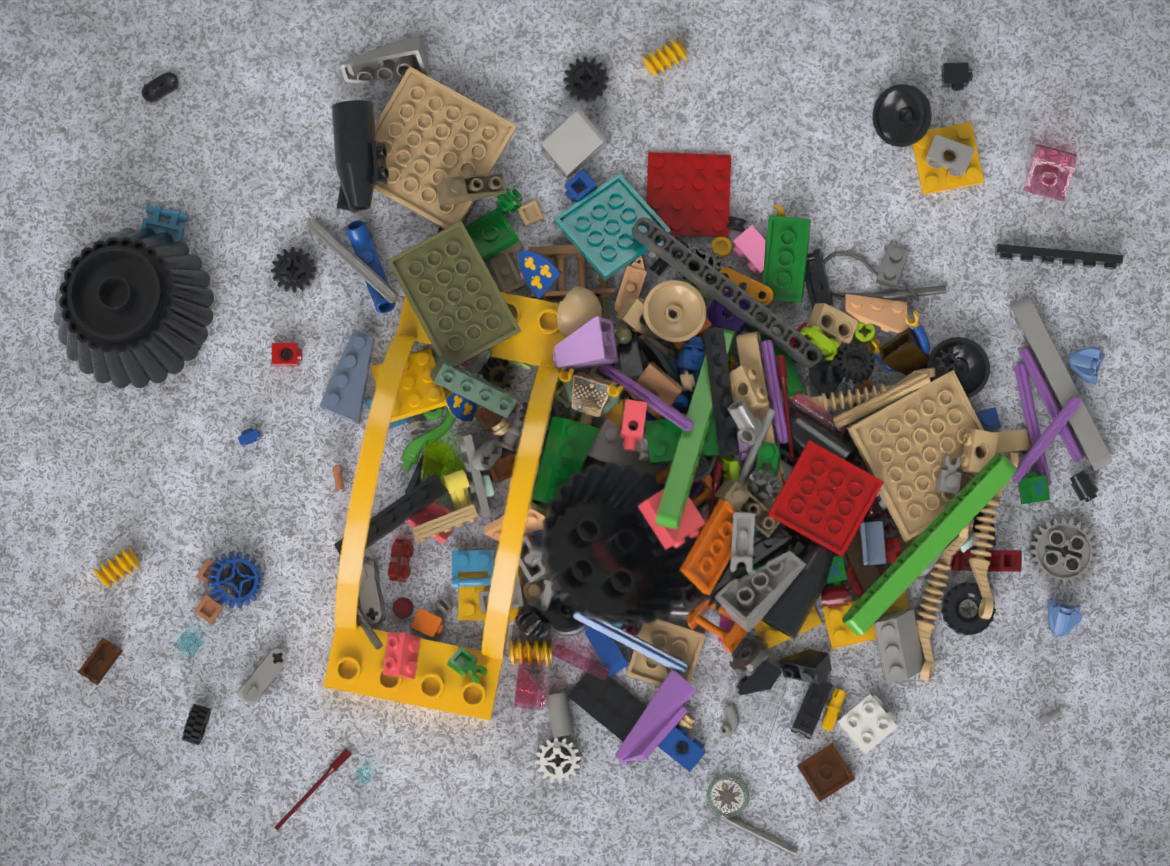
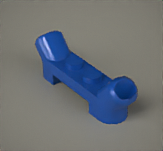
(365, 250)

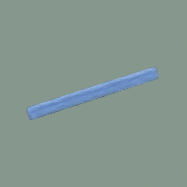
(635, 643)

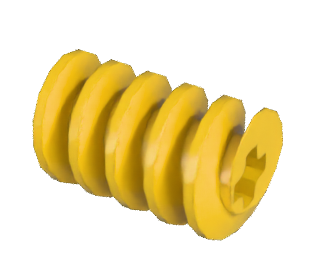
(665, 57)
(117, 568)
(530, 652)

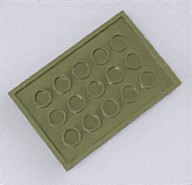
(454, 295)

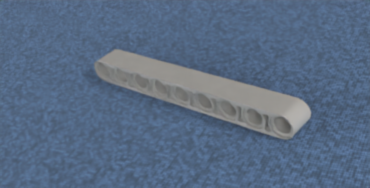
(1060, 381)

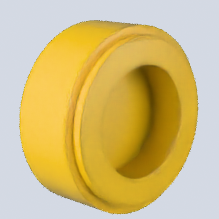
(722, 246)

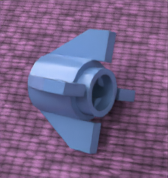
(1087, 363)
(1062, 617)

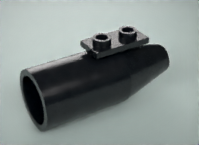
(357, 153)
(808, 428)
(800, 597)

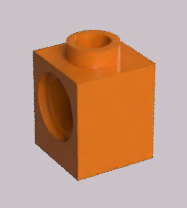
(427, 623)

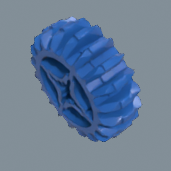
(253, 577)

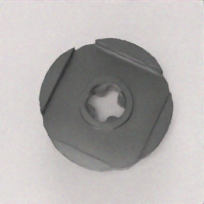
(749, 655)

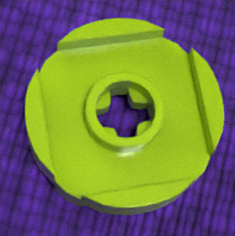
(827, 346)

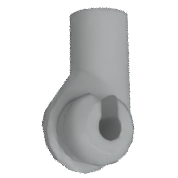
(731, 722)

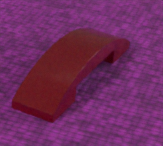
(999, 561)

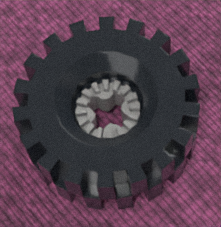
(959, 620)

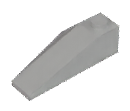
(387, 62)
(755, 593)

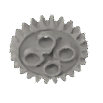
(1067, 533)

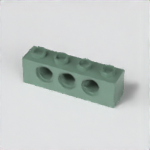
(473, 387)

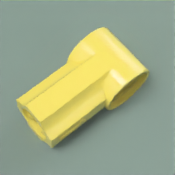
(458, 489)

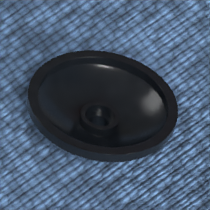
(890, 115)
(660, 355)
(974, 362)

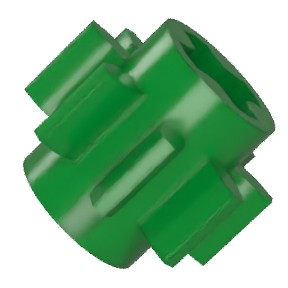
(509, 201)

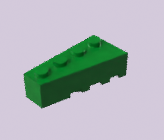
(563, 455)

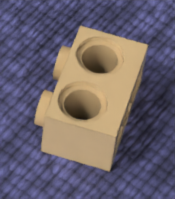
(833, 319)

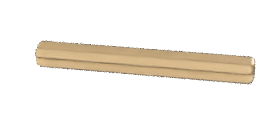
(882, 400)

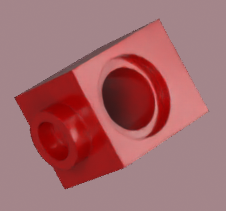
(279, 348)

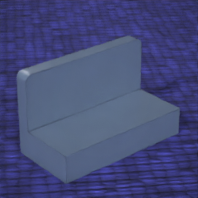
(873, 543)

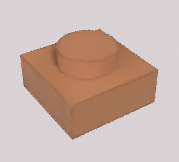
(202, 574)
(208, 609)

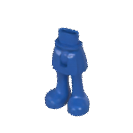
(691, 361)

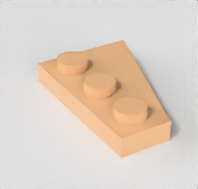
(881, 312)
(534, 522)

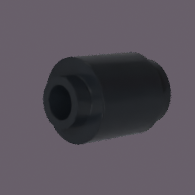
(1084, 486)

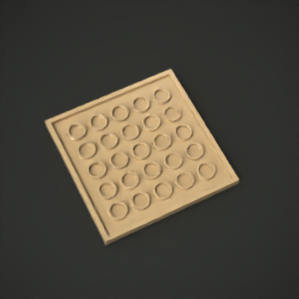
(434, 137)
(907, 447)

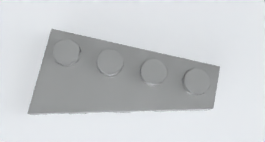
(609, 448)
(475, 481)

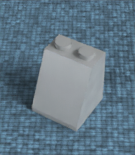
(573, 144)

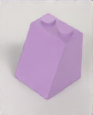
(588, 346)

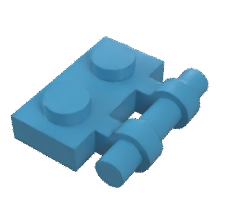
(172, 228)

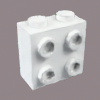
(867, 723)

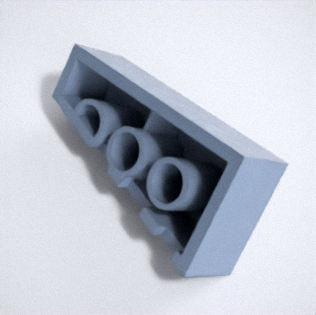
(349, 381)

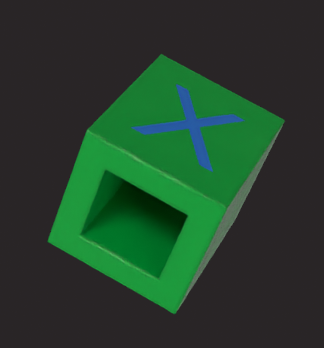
(1033, 488)
(837, 572)

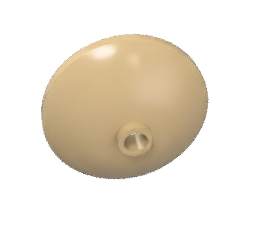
(677, 298)

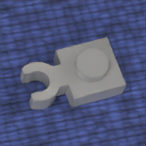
(949, 479)

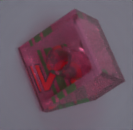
(1050, 172)
(528, 692)

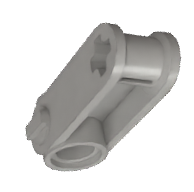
(371, 593)
(262, 676)

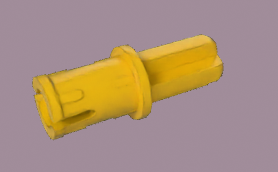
(833, 709)

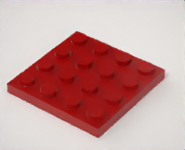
(690, 192)
(825, 498)

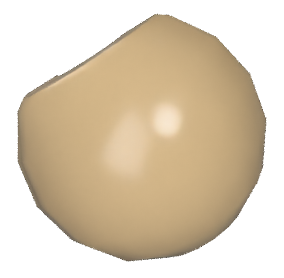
(577, 309)

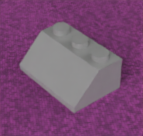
(898, 645)

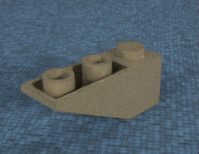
(470, 188)
(745, 502)

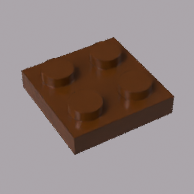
(825, 772)

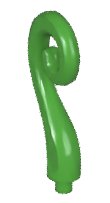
(414, 448)

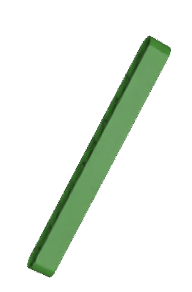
(689, 447)
(929, 544)

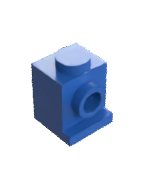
(581, 179)

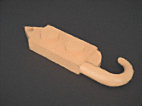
(630, 285)

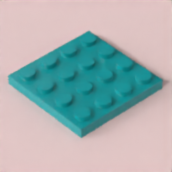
(603, 225)

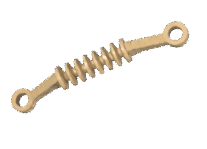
(858, 398)
(979, 564)
(924, 626)

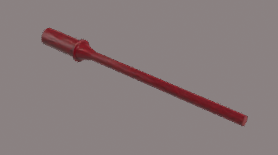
(782, 371)
(715, 484)
(333, 767)

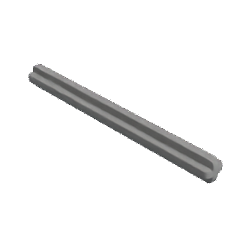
(353, 261)

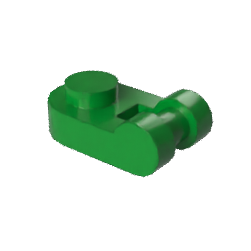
(770, 454)

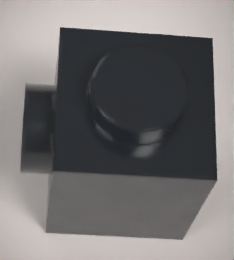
(956, 75)

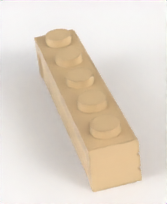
(445, 523)

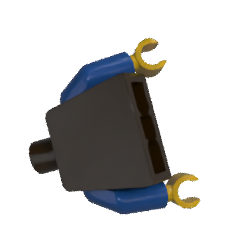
(906, 351)

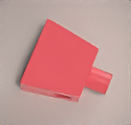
(632, 415)

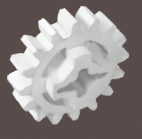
(558, 770)

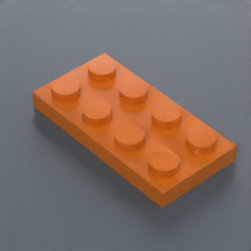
(711, 549)

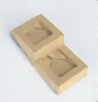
(1013, 441)

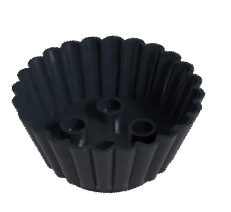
(133, 307)
(606, 553)

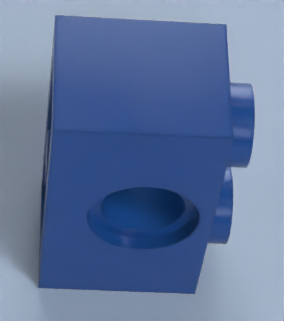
(691, 757)

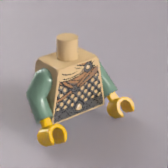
(590, 394)

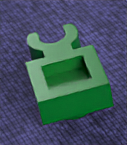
(465, 663)

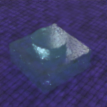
(188, 643)

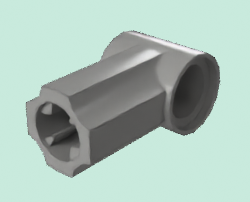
(748, 426)

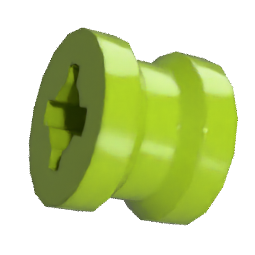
(864, 335)

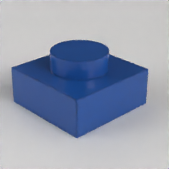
(989, 419)
(249, 436)

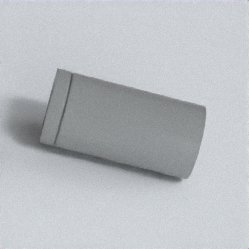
(559, 714)

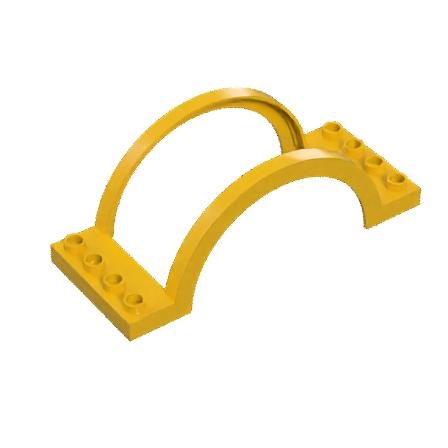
(353, 660)

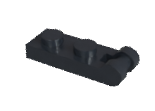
(817, 280)
(811, 708)

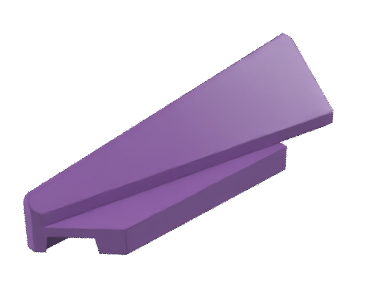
(657, 719)

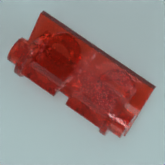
(403, 551)

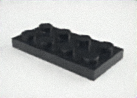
(608, 704)

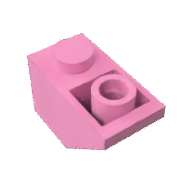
(752, 248)

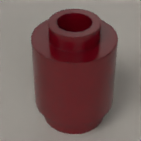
(836, 596)

